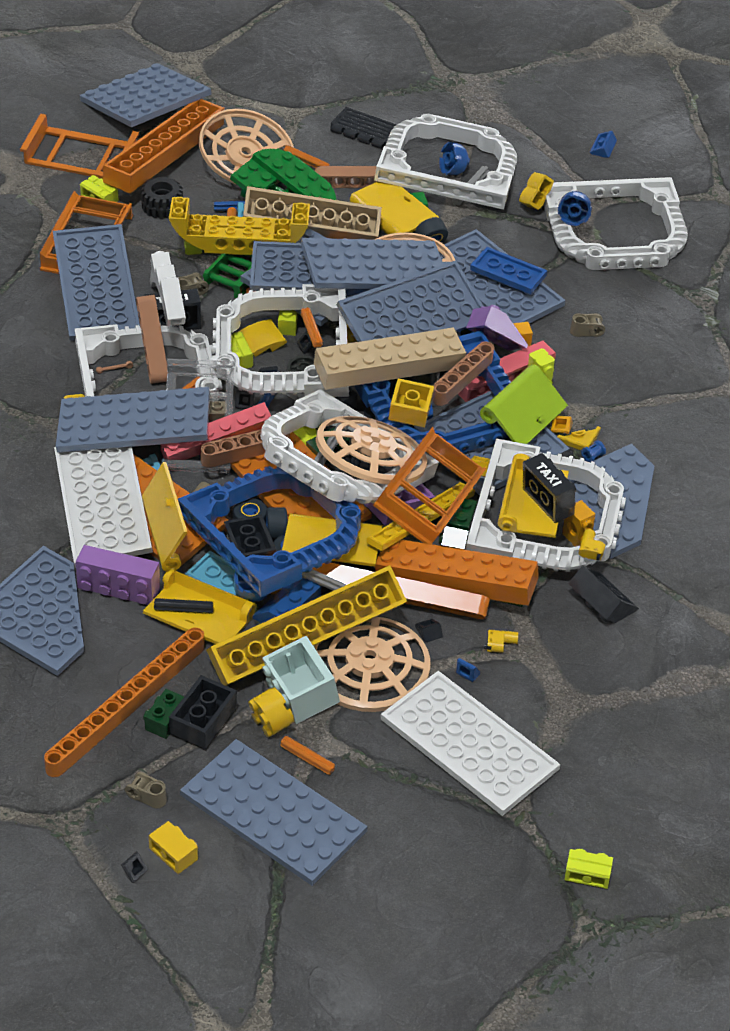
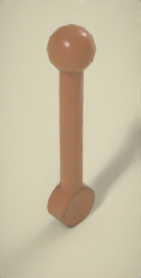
(129, 364)

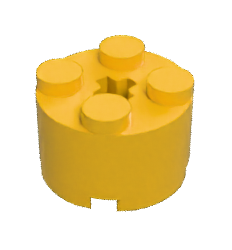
(271, 711)

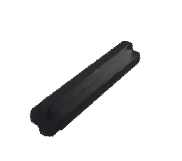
(183, 605)

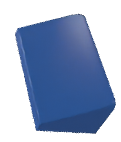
(604, 144)

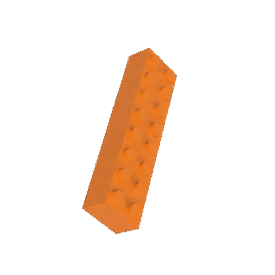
(464, 570)

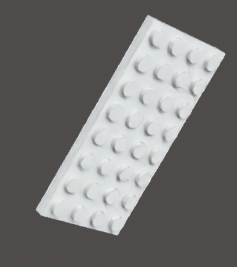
(103, 501)
(470, 742)

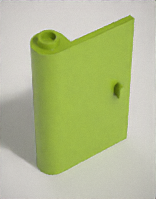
(522, 403)

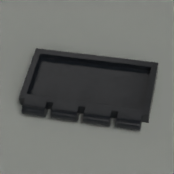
(363, 127)

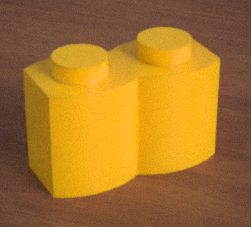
(536, 190)

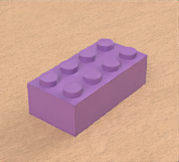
(117, 575)

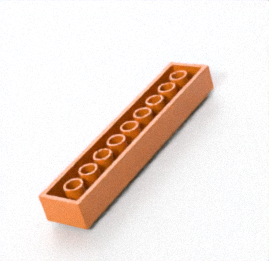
(160, 146)

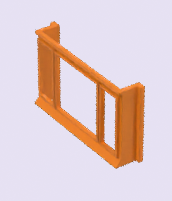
(41, 128)
(86, 206)
(406, 515)

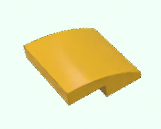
(263, 336)

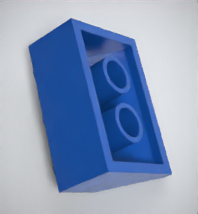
(288, 599)

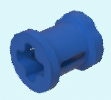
(593, 451)

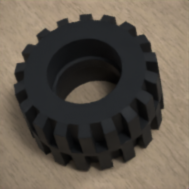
(158, 194)

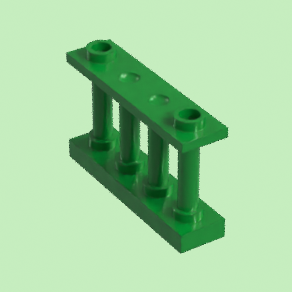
(221, 264)

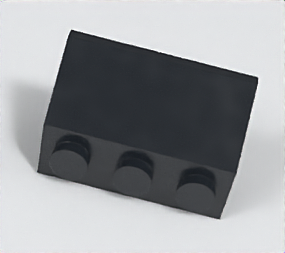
(601, 595)

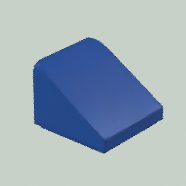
(467, 670)

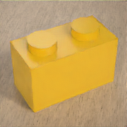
(173, 847)

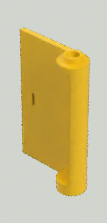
(399, 210)
(519, 510)
(164, 517)
(305, 530)
(229, 611)

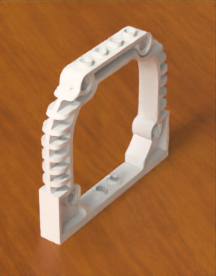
(489, 192)
(656, 192)
(229, 320)
(107, 340)
(334, 485)
(488, 539)

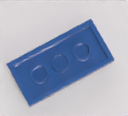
(508, 270)

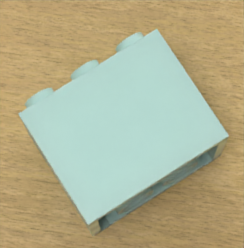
(301, 679)

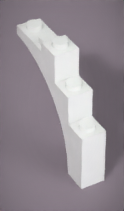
(169, 288)

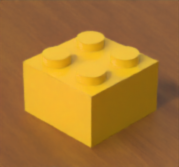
(411, 402)

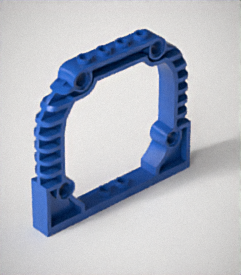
(478, 436)
(283, 568)

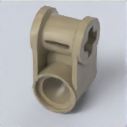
(191, 282)
(586, 324)
(147, 790)

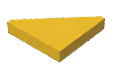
(581, 438)

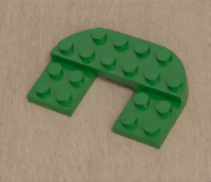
(275, 164)

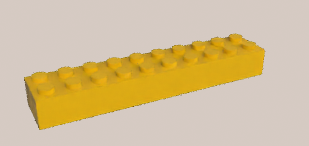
(316, 620)

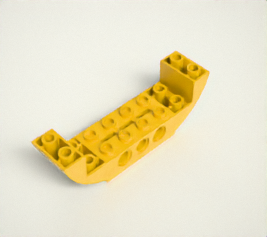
(234, 233)

